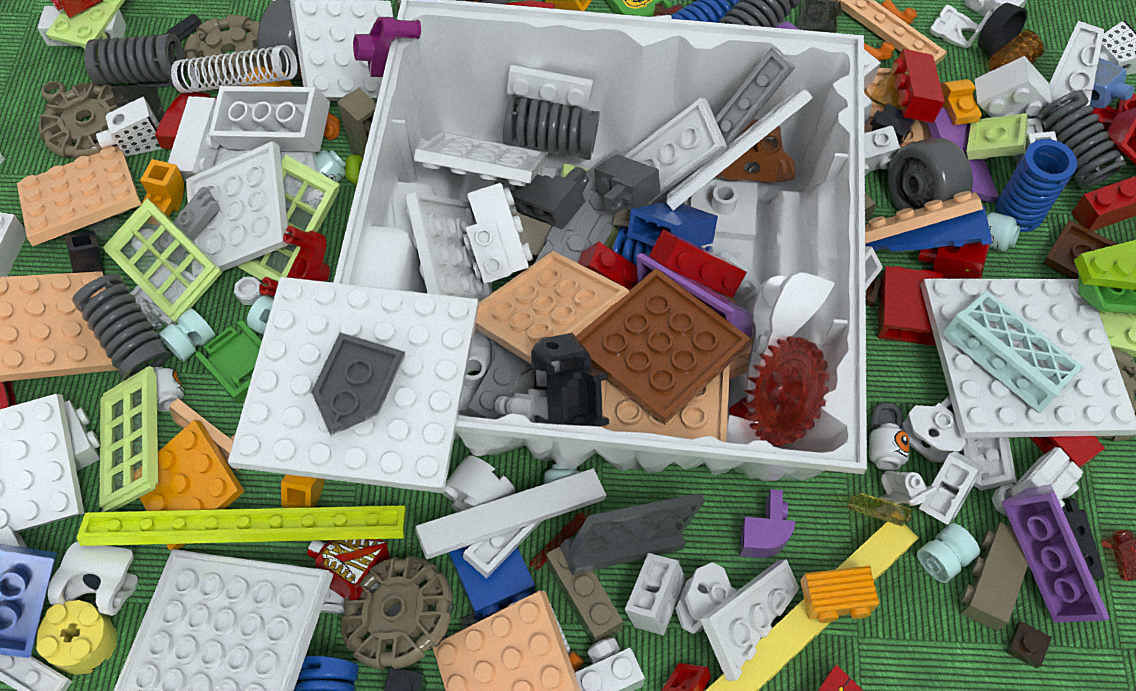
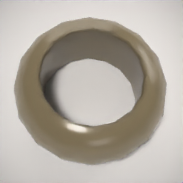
(50, 86)

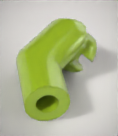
(353, 168)

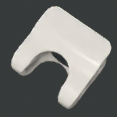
(97, 571)

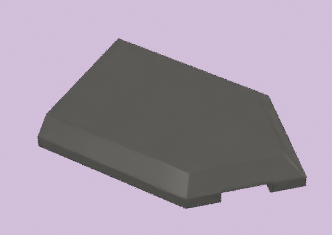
(355, 381)

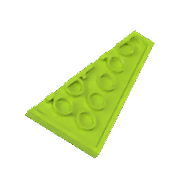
(1109, 266)

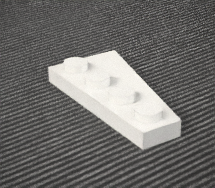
(1078, 63)
(747, 616)

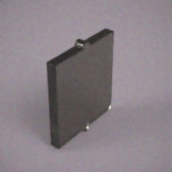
(128, 94)

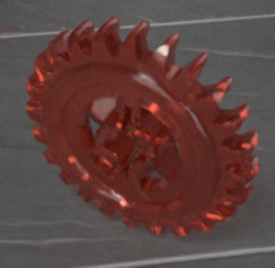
(781, 385)

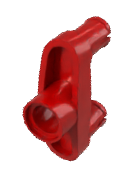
(308, 262)

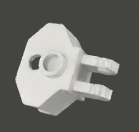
(524, 404)
(937, 428)
(702, 594)

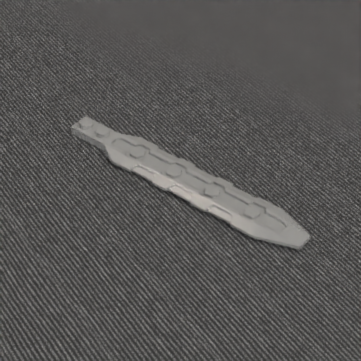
(582, 231)

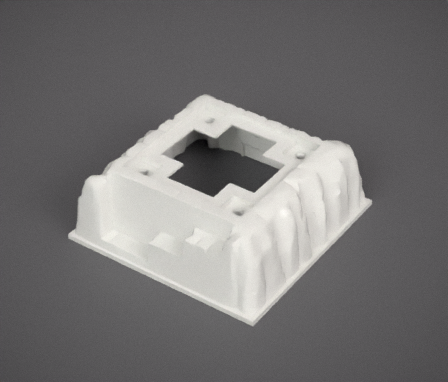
(641, 80)

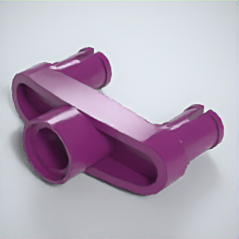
(376, 45)

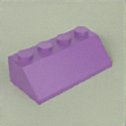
(728, 310)
(1054, 556)

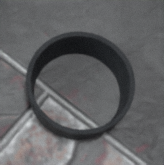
(1009, 19)

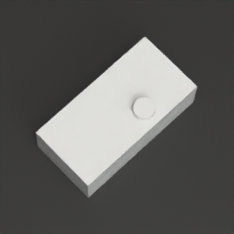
(257, 115)

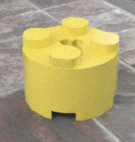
(60, 641)

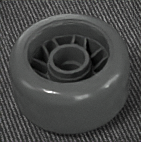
(278, 29)
(928, 172)

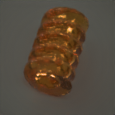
(1024, 44)

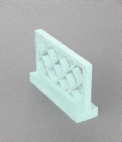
(1004, 359)

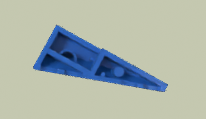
(954, 231)

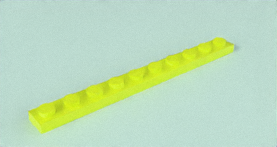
(242, 525)

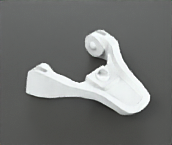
(780, 311)

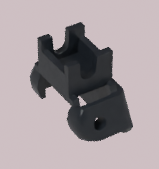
(575, 390)

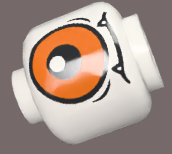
(168, 388)
(889, 447)

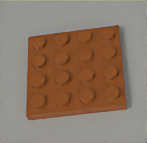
(661, 345)

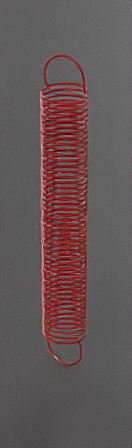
(574, 524)

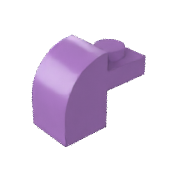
(767, 535)

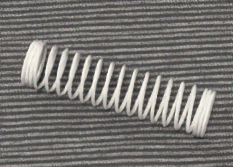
(194, 78)

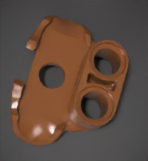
(769, 154)

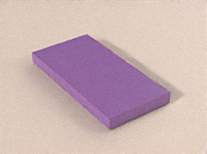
(959, 134)

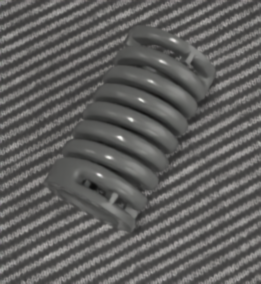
(763, 12)
(133, 59)
(1085, 131)
(553, 138)
(120, 325)

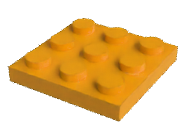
(192, 475)

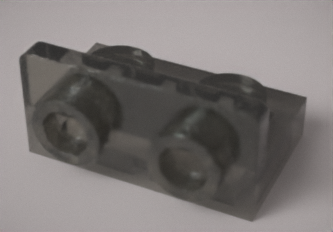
(819, 15)

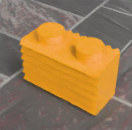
(839, 593)

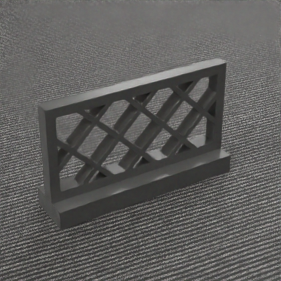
(631, 533)

